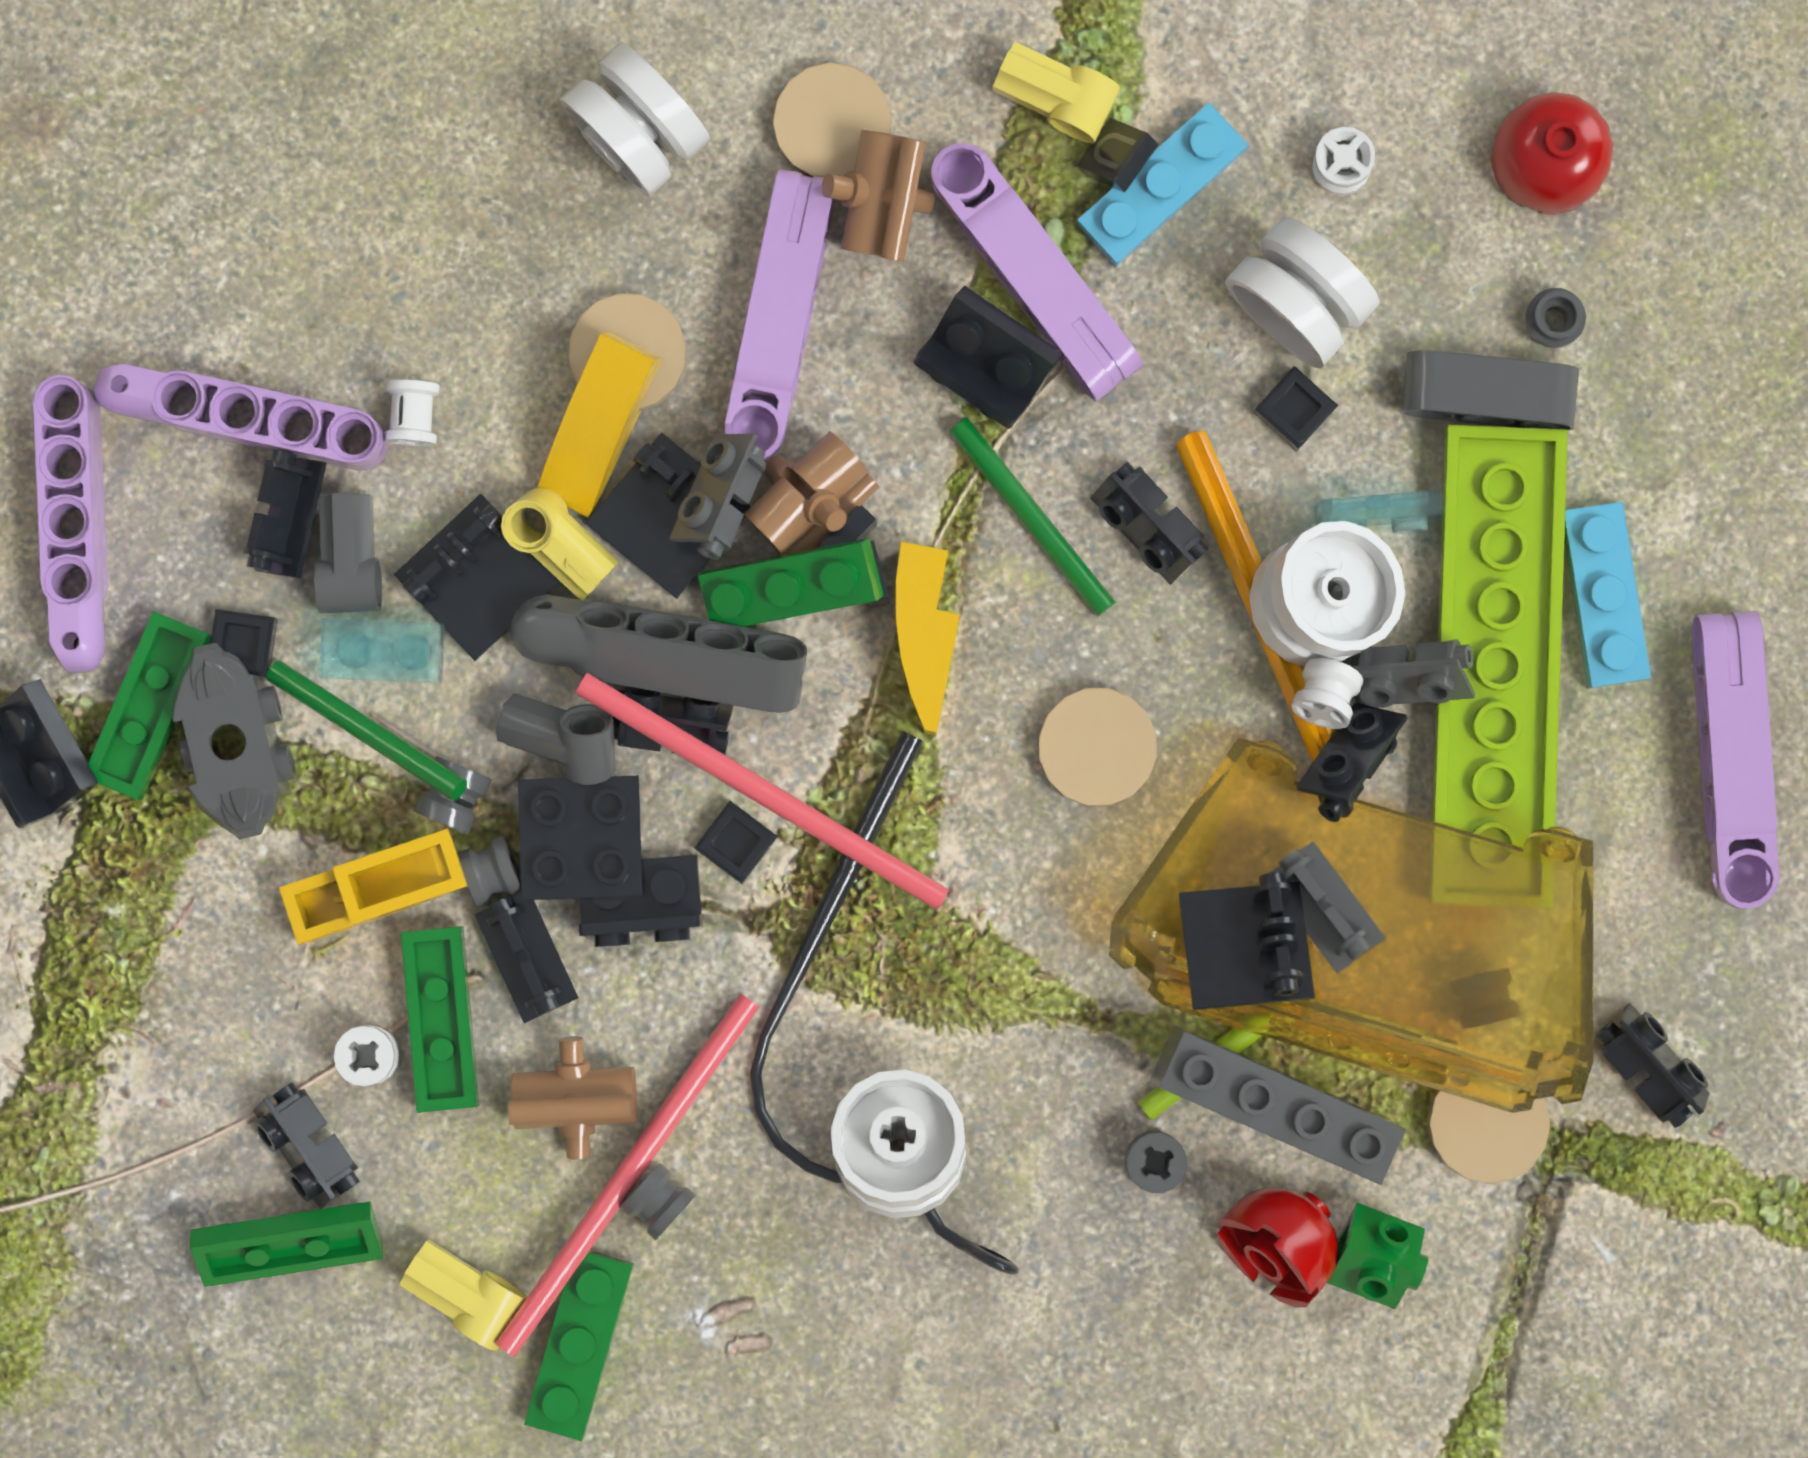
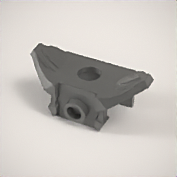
(221, 692)

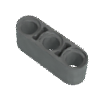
(1490, 390)

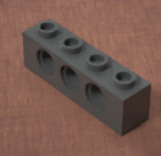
(1277, 1105)

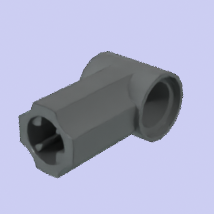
(348, 572)
(575, 737)

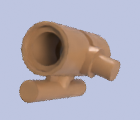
(881, 194)
(810, 496)
(573, 1098)

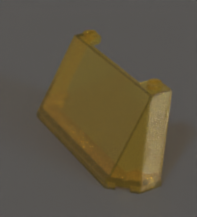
(1480, 954)

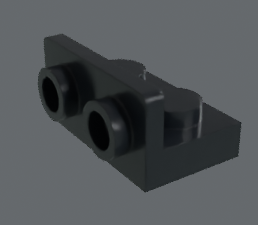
(987, 358)
(38, 758)
(668, 905)

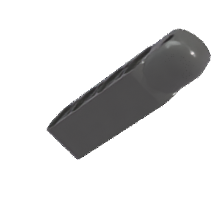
(663, 652)

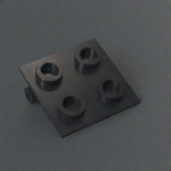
(644, 511)
(474, 578)
(579, 838)
(1246, 944)

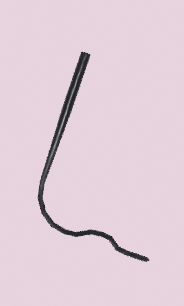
(830, 904)

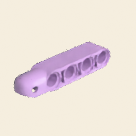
(1033, 270)
(780, 310)
(150, 398)
(81, 616)
(1736, 756)

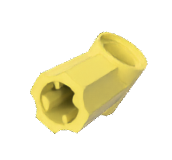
(1071, 98)
(564, 547)
(474, 1300)

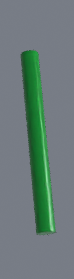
(1032, 516)
(366, 730)

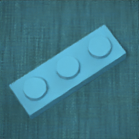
(1164, 185)
(1605, 595)

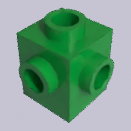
(1379, 1256)

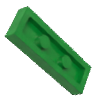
(792, 584)
(143, 707)
(440, 1019)
(286, 1244)
(579, 1346)

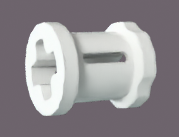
(411, 413)

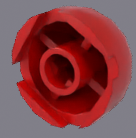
(1552, 153)
(1284, 1239)

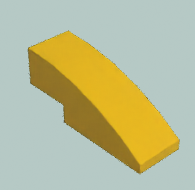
(598, 421)
(924, 632)
(373, 887)

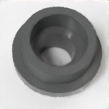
(1568, 305)

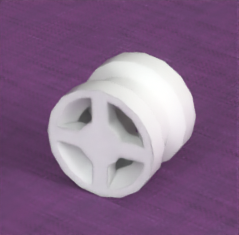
(1350, 151)
(1327, 693)
(382, 1054)

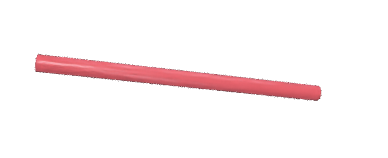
(761, 791)
(627, 1175)

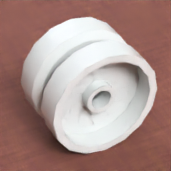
(627, 126)
(1302, 292)
(1327, 593)
(893, 1108)

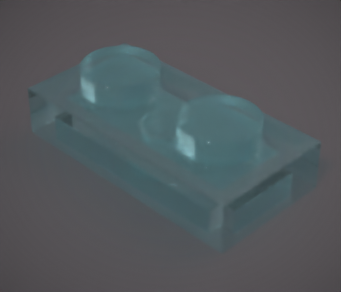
(1404, 511)
(382, 651)

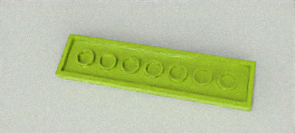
(1506, 602)

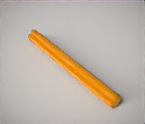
(1242, 562)

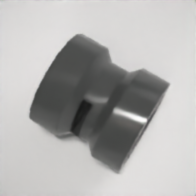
(456, 813)

